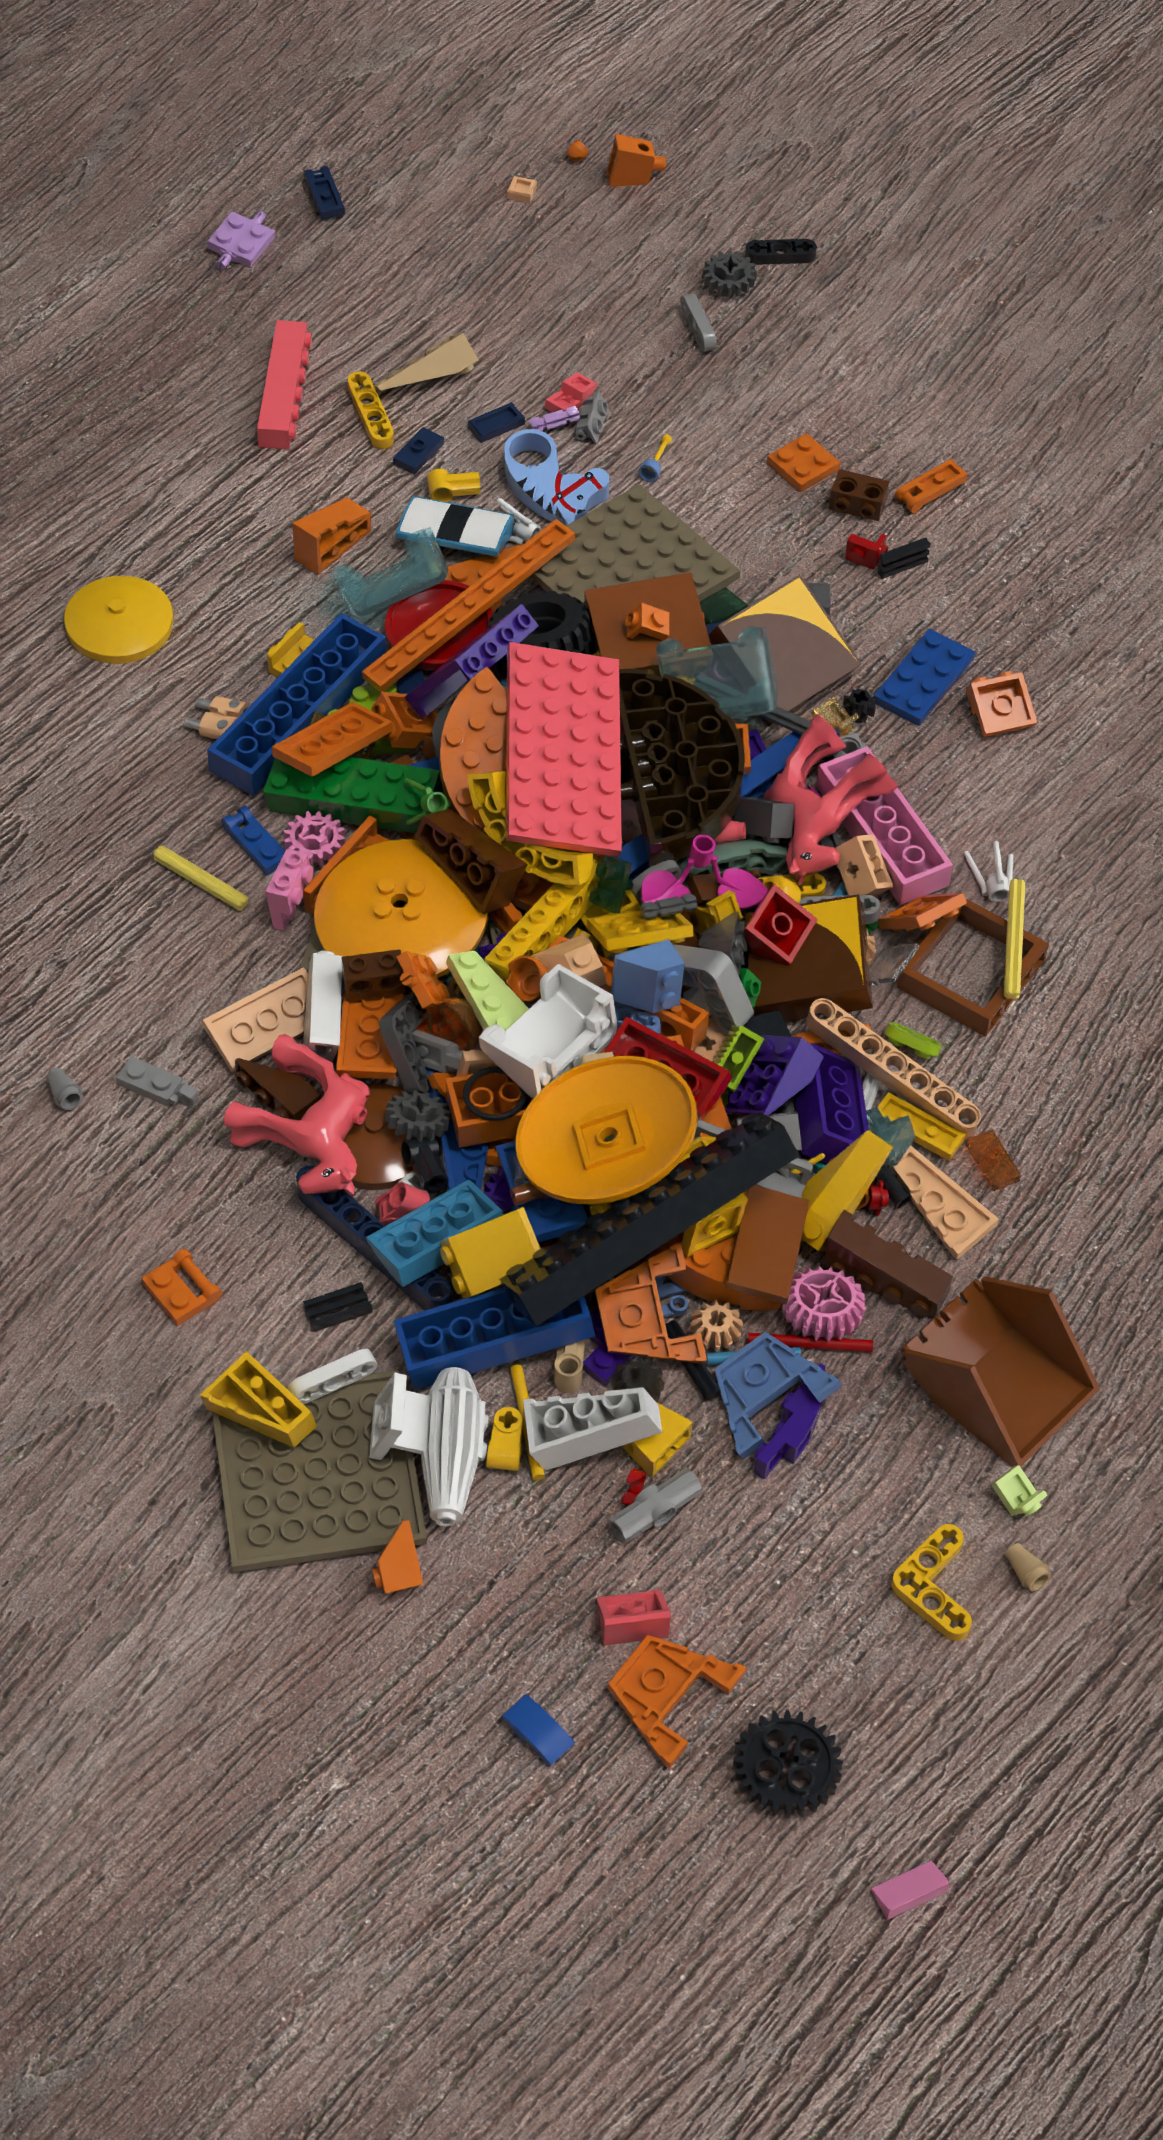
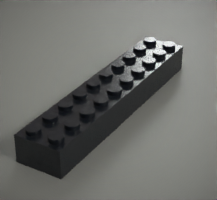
(649, 1218)

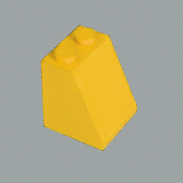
(488, 1251)

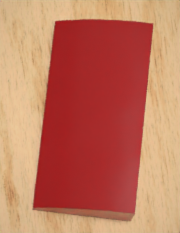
(703, 1076)

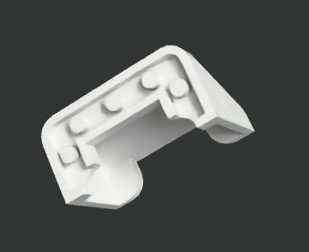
(554, 1033)

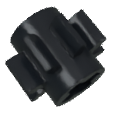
(860, 703)

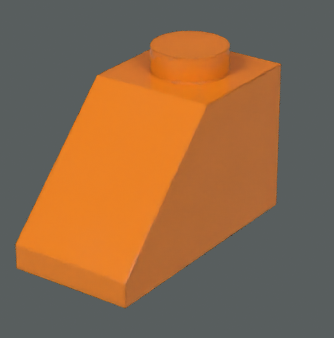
(398, 1562)

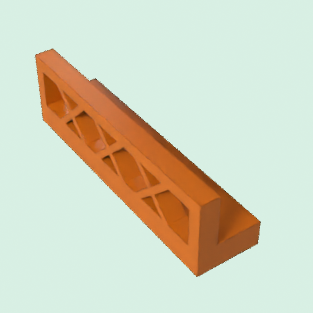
(363, 837)

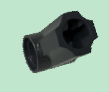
(426, 1163)

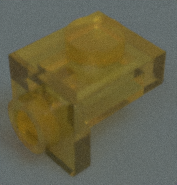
(836, 716)

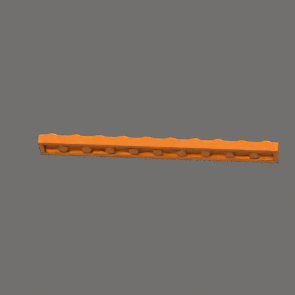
(468, 606)

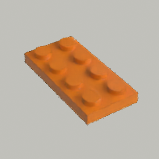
(332, 739)
(361, 1043)

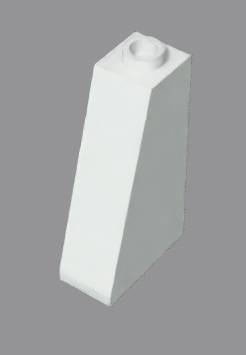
(323, 1004)

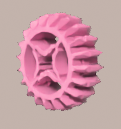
(824, 1303)

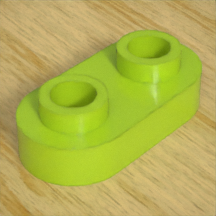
(901, 1035)

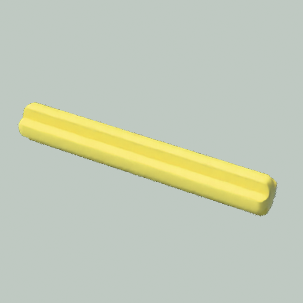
(201, 878)

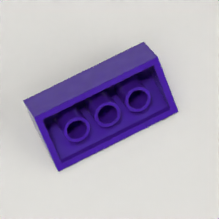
(831, 1107)

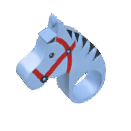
(544, 487)

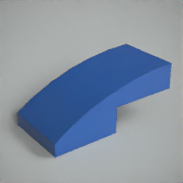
(538, 1728)

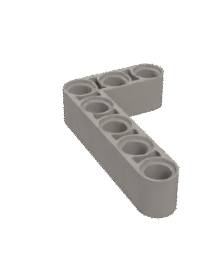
(718, 981)

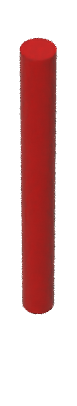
(809, 1342)

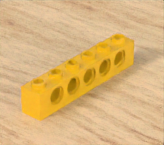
(547, 920)

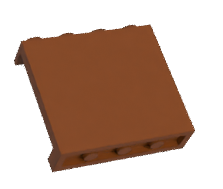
(672, 593)

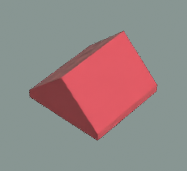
(633, 1617)

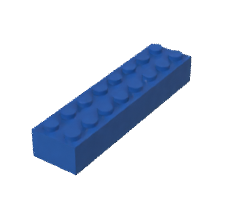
(312, 683)

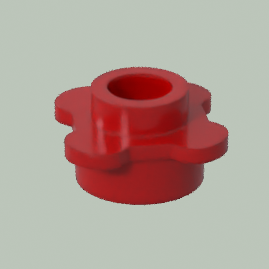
(878, 1198)

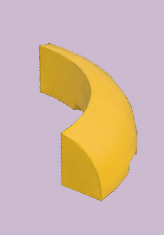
(551, 863)

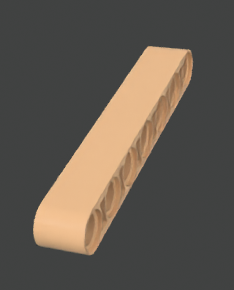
(885, 1055)

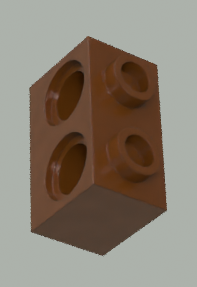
(859, 495)
(372, 975)

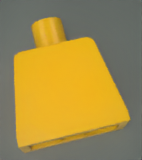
(658, 1449)

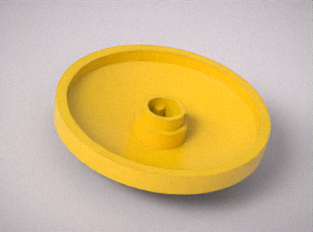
(118, 619)

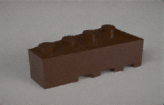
(472, 859)
(886, 1267)

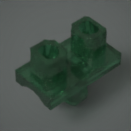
(612, 883)

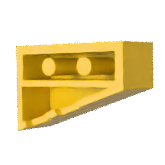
(259, 1401)

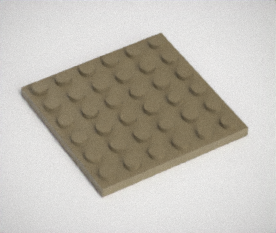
(633, 542)
(323, 1493)

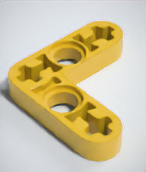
(922, 1579)

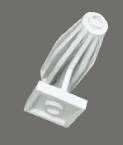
(440, 1426)

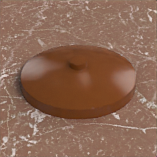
(377, 1146)

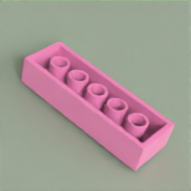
(907, 847)

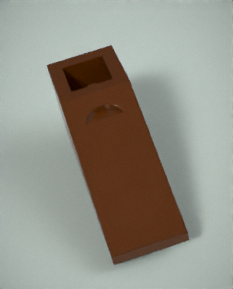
(279, 1090)

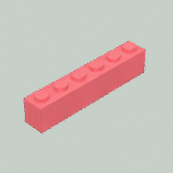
(283, 384)

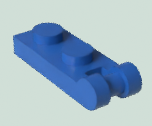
(254, 839)

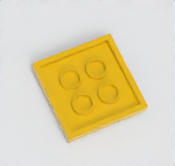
(629, 929)

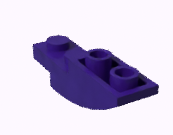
(792, 1433)

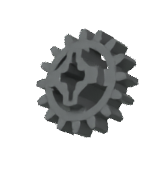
(729, 274)
(417, 1115)

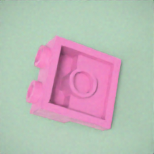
(287, 887)

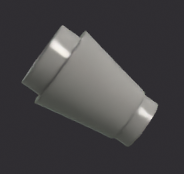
(64, 1089)

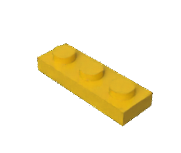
(928, 1130)

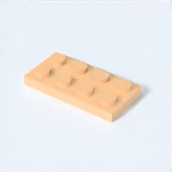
(255, 1022)

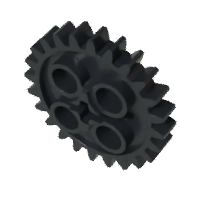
(757, 1755)

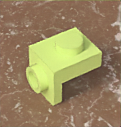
(1018, 1492)

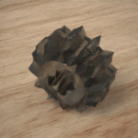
(637, 1376)

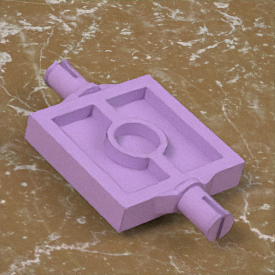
(240, 239)

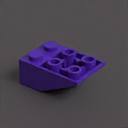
(775, 1075)

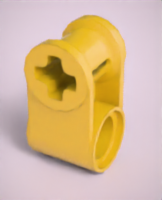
(505, 1443)

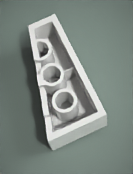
(587, 1425)

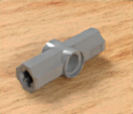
(655, 1506)

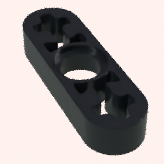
(803, 252)

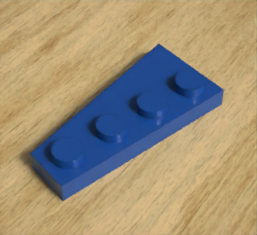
(462, 1162)

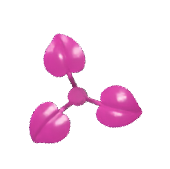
(664, 885)

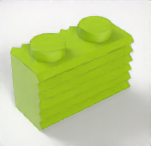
(738, 1053)

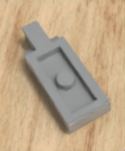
(437, 1052)
(156, 1083)

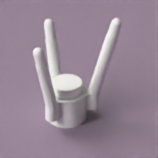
(524, 527)
(997, 884)

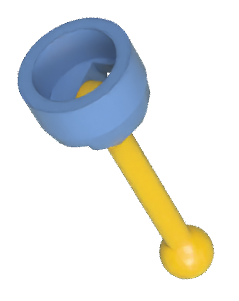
(650, 468)

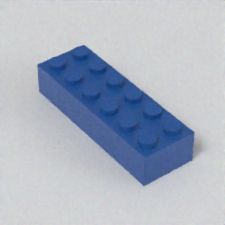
(482, 1335)

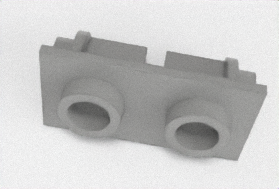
(592, 418)

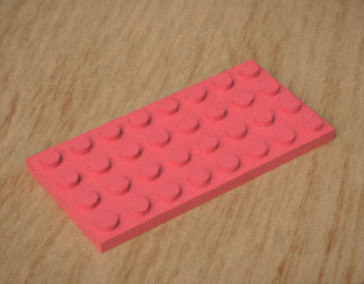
(563, 750)

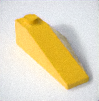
(841, 1186)

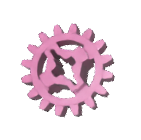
(315, 836)

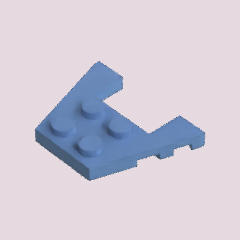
(758, 1377)

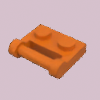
(174, 1294)

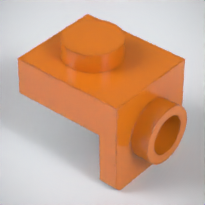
(648, 621)

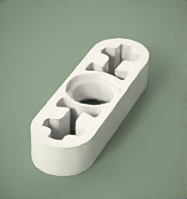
(333, 1376)

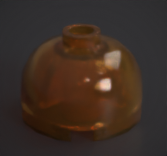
(454, 1021)

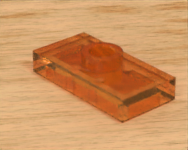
(993, 1160)

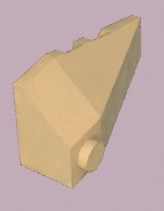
(443, 359)

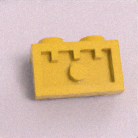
(288, 649)

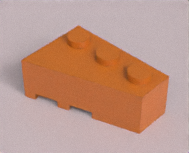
(329, 533)

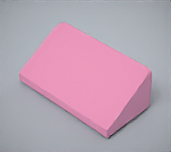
(910, 1889)

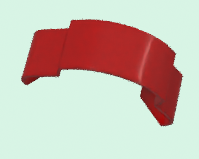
(637, 1481)

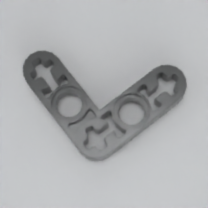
(396, 1032)

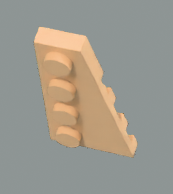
(945, 1205)

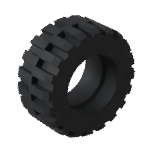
(561, 621)

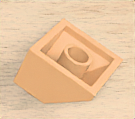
(577, 956)

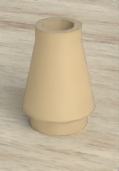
(1029, 1569)

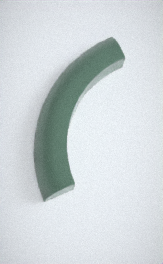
(744, 855)

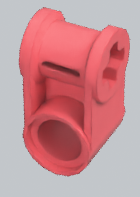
(399, 1202)

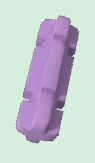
(555, 419)

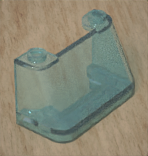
(418, 572)
(733, 673)

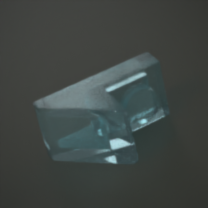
(896, 1133)

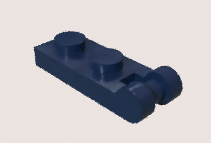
(324, 192)

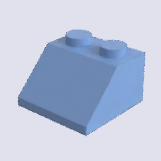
(648, 977)

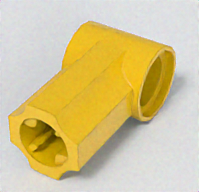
(444, 485)

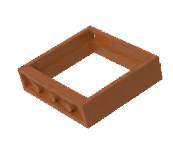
(950, 1003)

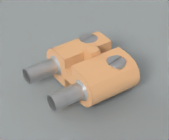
(221, 716)

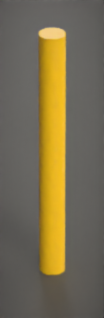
(521, 1394)

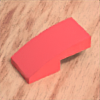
(572, 393)

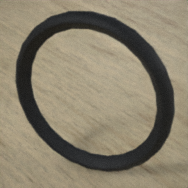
(476, 1112)

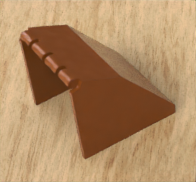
(1003, 1366)

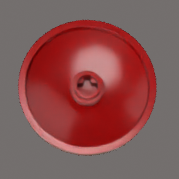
(413, 611)

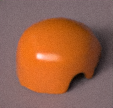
(526, 977)

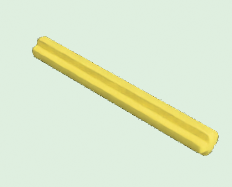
(1014, 939)

